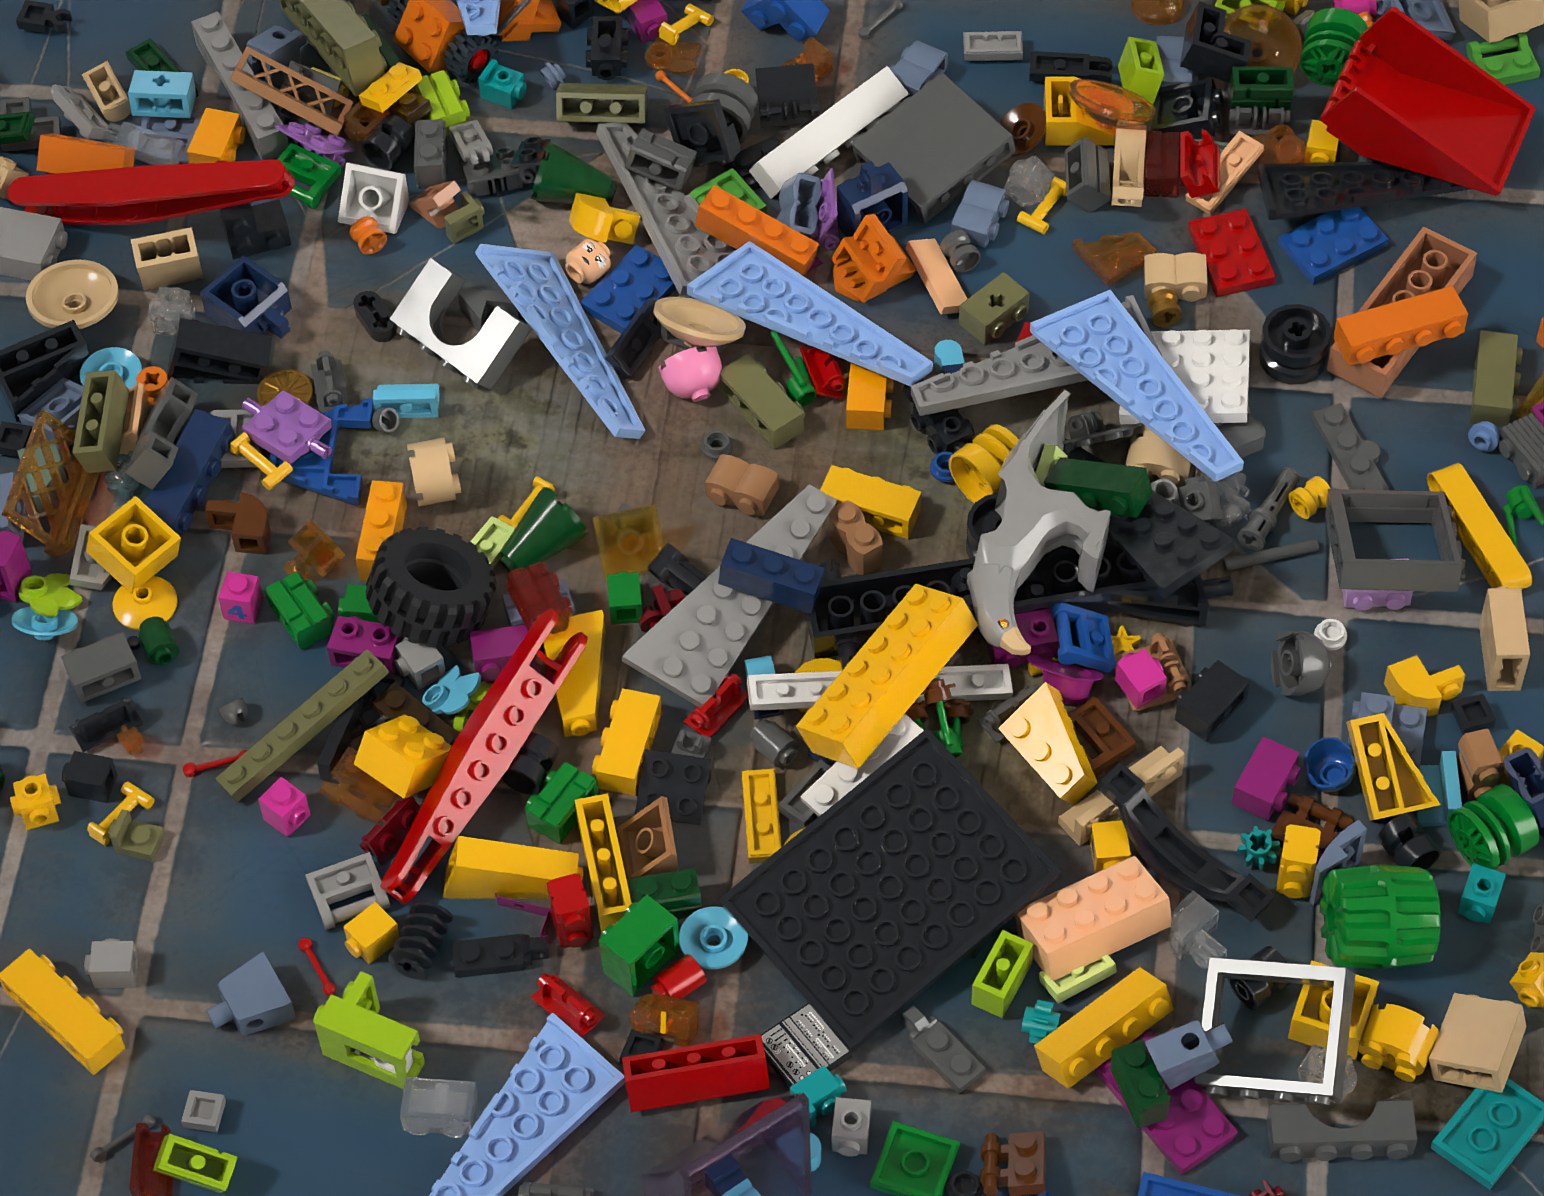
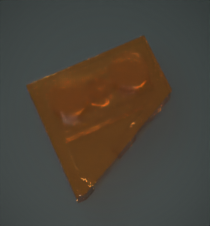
(1114, 255)

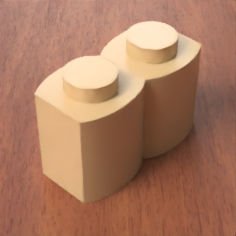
(1181, 273)

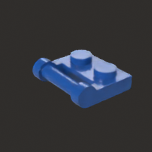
(1092, 635)

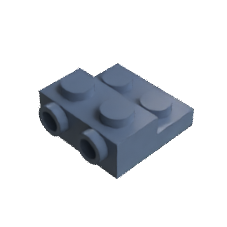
(1427, 13)
(61, 401)
(1405, 720)

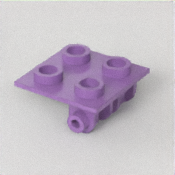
(317, 141)
(827, 227)

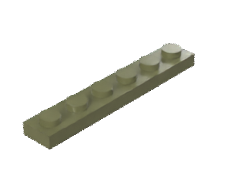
(302, 725)

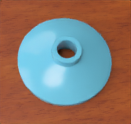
(113, 358)
(42, 626)
(712, 925)

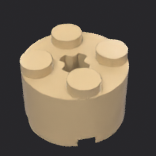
(1158, 459)
(433, 472)

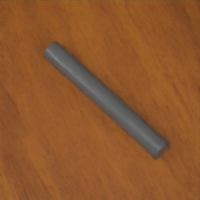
(1270, 555)

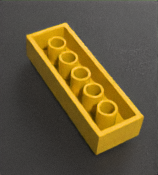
(887, 675)

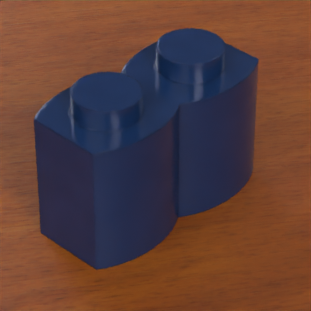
(1527, 780)

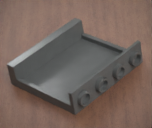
(936, 145)

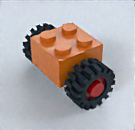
(438, 40)

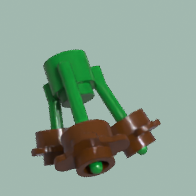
(952, 712)

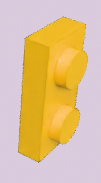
(390, 87)

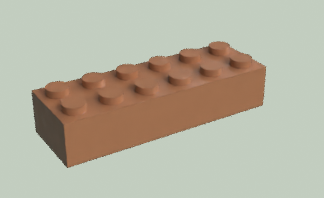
(1424, 266)

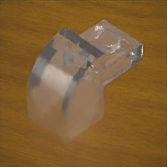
(1191, 930)

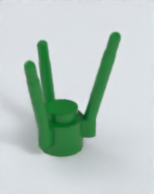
(799, 386)
(1521, 504)

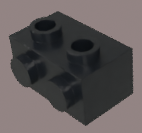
(1211, 700)

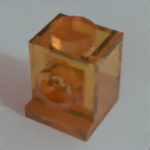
(360, 114)

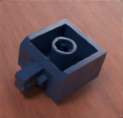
(873, 192)
(248, 299)

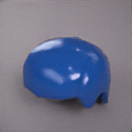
(1330, 764)

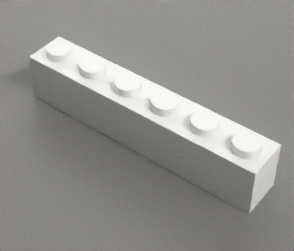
(830, 131)

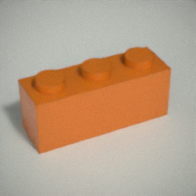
(73, 154)

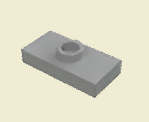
(993, 46)

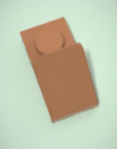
(436, 202)

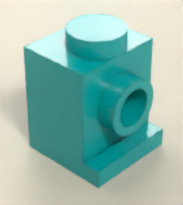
(501, 85)
(821, 1090)

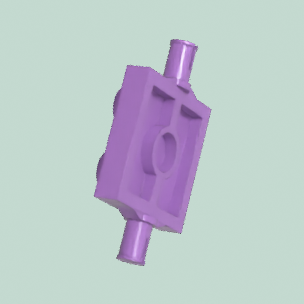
(287, 427)

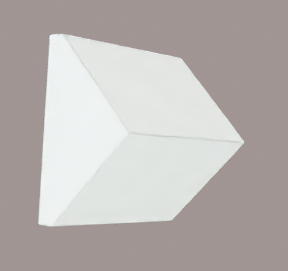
(373, 194)

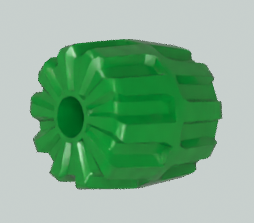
(1380, 916)

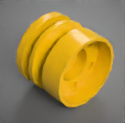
(978, 463)

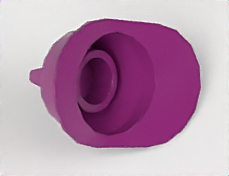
(1071, 680)

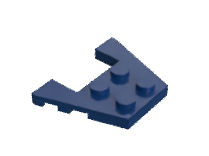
(315, 473)

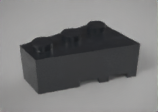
(218, 353)
(39, 363)

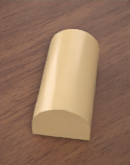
(107, 92)

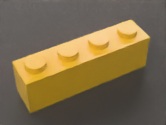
(603, 859)
(62, 1011)
(1102, 1026)

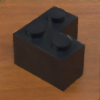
(1209, 48)
(255, 228)

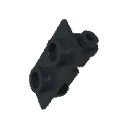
(529, 157)
(106, 724)

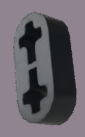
(369, 319)

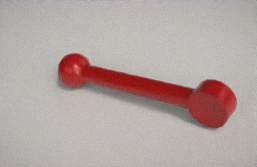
(190, 769)
(305, 946)

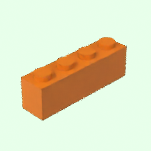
(739, 222)
(1400, 325)

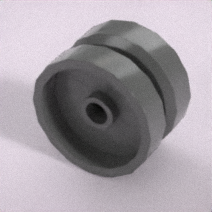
(736, 99)

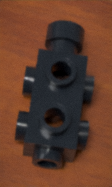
(937, 428)

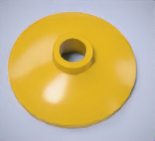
(133, 610)

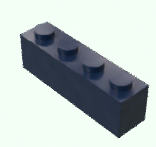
(194, 466)

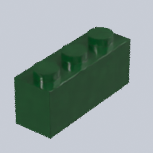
(1102, 485)

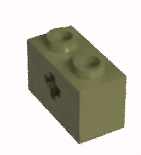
(994, 308)

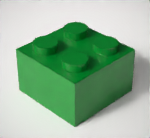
(639, 944)

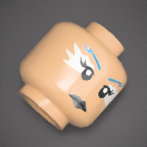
(588, 261)

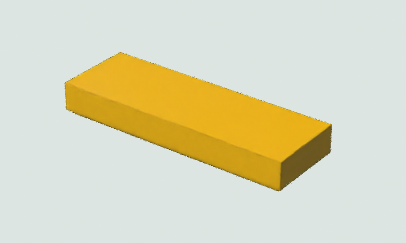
(761, 814)

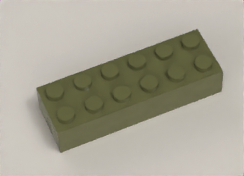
(340, 39)

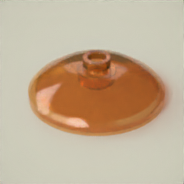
(1268, 31)
(1111, 104)

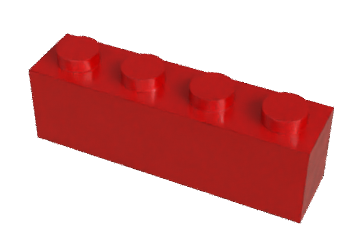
(696, 1073)

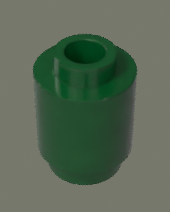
(158, 641)

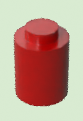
(679, 978)

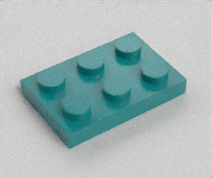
(1490, 1131)

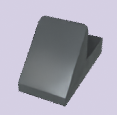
(479, 305)

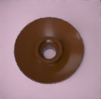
(1026, 125)

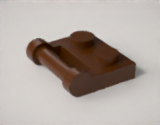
(1103, 734)

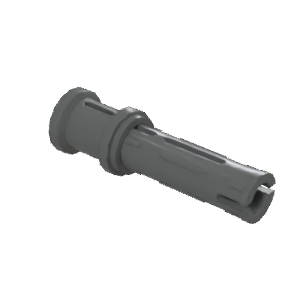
(1263, 519)

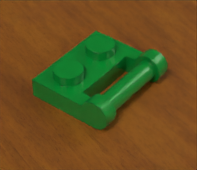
(311, 170)

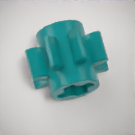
(1261, 856)
(1040, 1021)

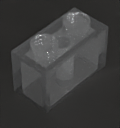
(438, 1106)

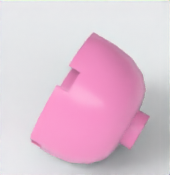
(692, 373)

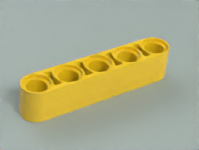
(1480, 529)

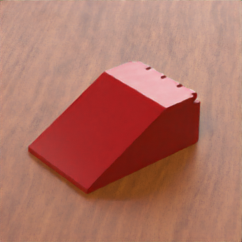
(1426, 107)

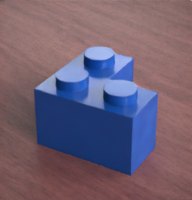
(798, 17)

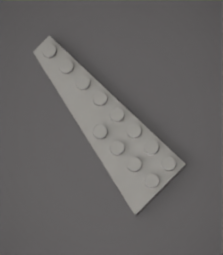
(665, 214)
(1006, 374)
(712, 625)

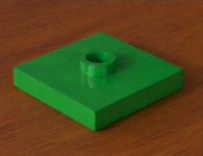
(914, 1162)

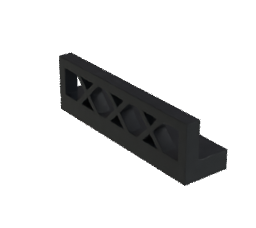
(347, 728)

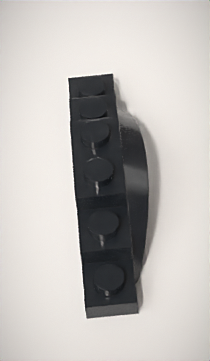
(1176, 856)

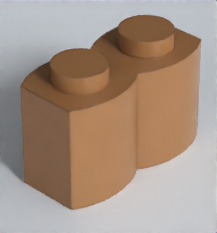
(742, 485)
(855, 538)
(1478, 763)

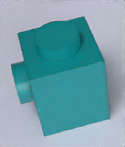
(1481, 894)

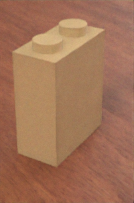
(167, 258)
(1504, 639)
(1478, 1042)

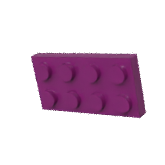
(1193, 1124)

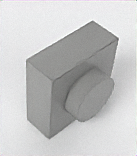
(203, 1111)

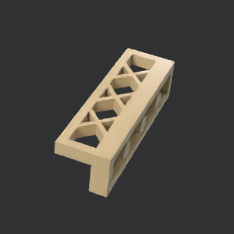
(1155, 770)

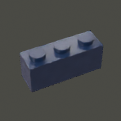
(771, 575)

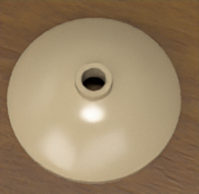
(71, 292)
(698, 322)

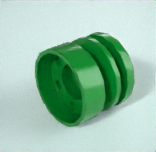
(1329, 43)
(1493, 827)

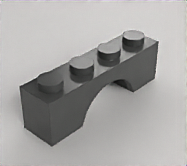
(155, 446)
(1298, 1134)

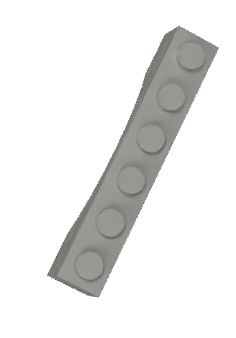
(256, 112)

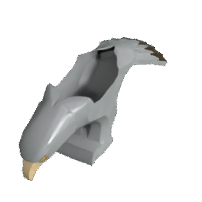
(1031, 526)

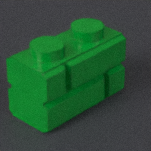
(300, 610)
(554, 808)

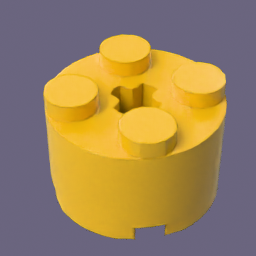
(1397, 1041)

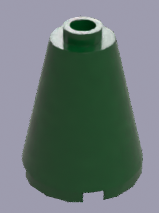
(564, 175)
(542, 532)

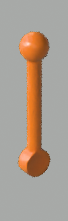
(661, 76)

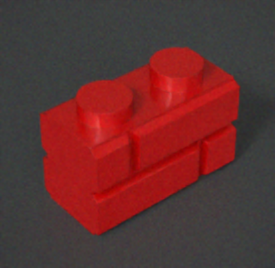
(570, 910)

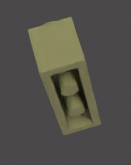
(602, 103)
(1495, 378)
(761, 401)
(101, 421)

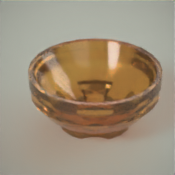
(1157, 11)

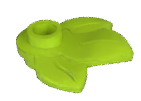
(48, 594)

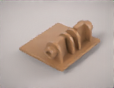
(1166, 653)

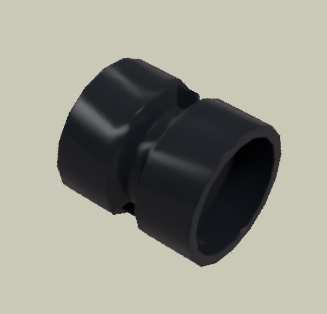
(388, 142)
(530, 764)
(1405, 841)
(1256, 993)

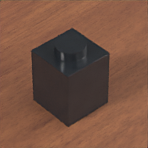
(89, 776)

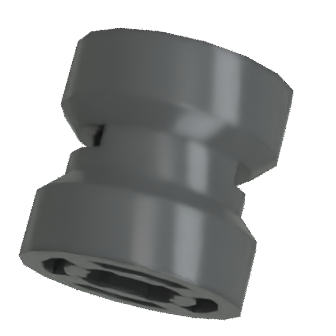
(960, 251)

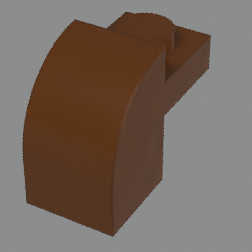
(246, 519)

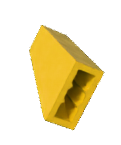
(580, 691)
(510, 870)

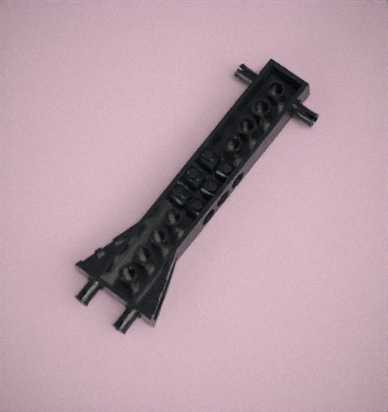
(856, 606)

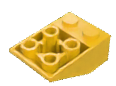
(1065, 119)

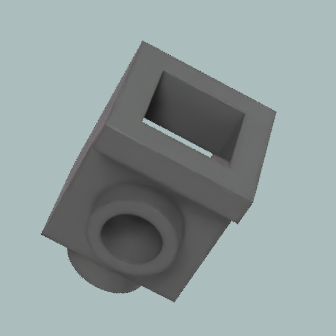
(1209, 503)

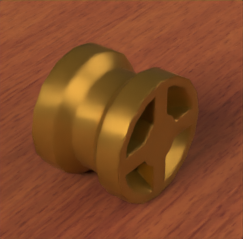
(1164, 308)

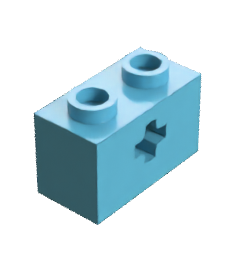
(162, 94)

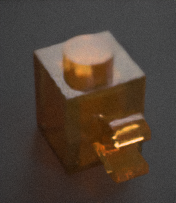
(314, 551)

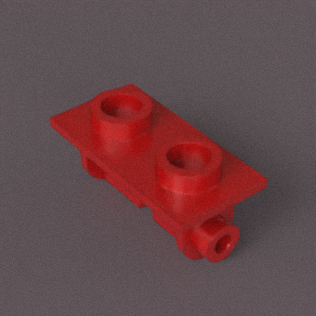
(824, 372)
(719, 708)
(567, 1004)

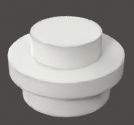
(1331, 633)

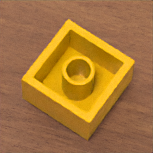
(133, 544)
(402, 755)
(1313, 1013)

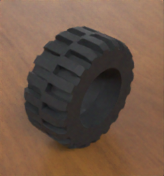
(422, 612)

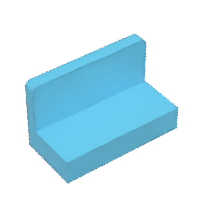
(409, 399)
(1445, 785)

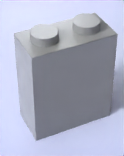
(29, 242)

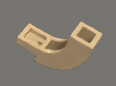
(1128, 166)

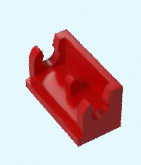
(1199, 164)

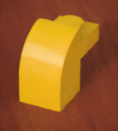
(600, 222)
(1414, 687)

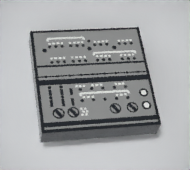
(803, 1045)

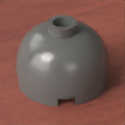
(1299, 663)

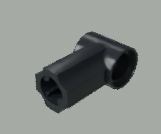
(674, 569)

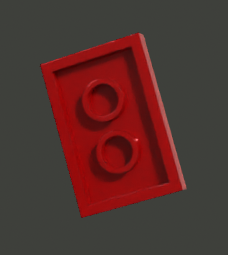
(1232, 252)

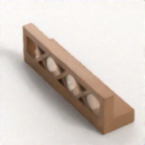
(286, 100)

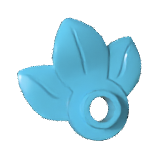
(451, 692)

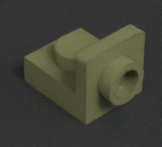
(465, 220)
(135, 837)

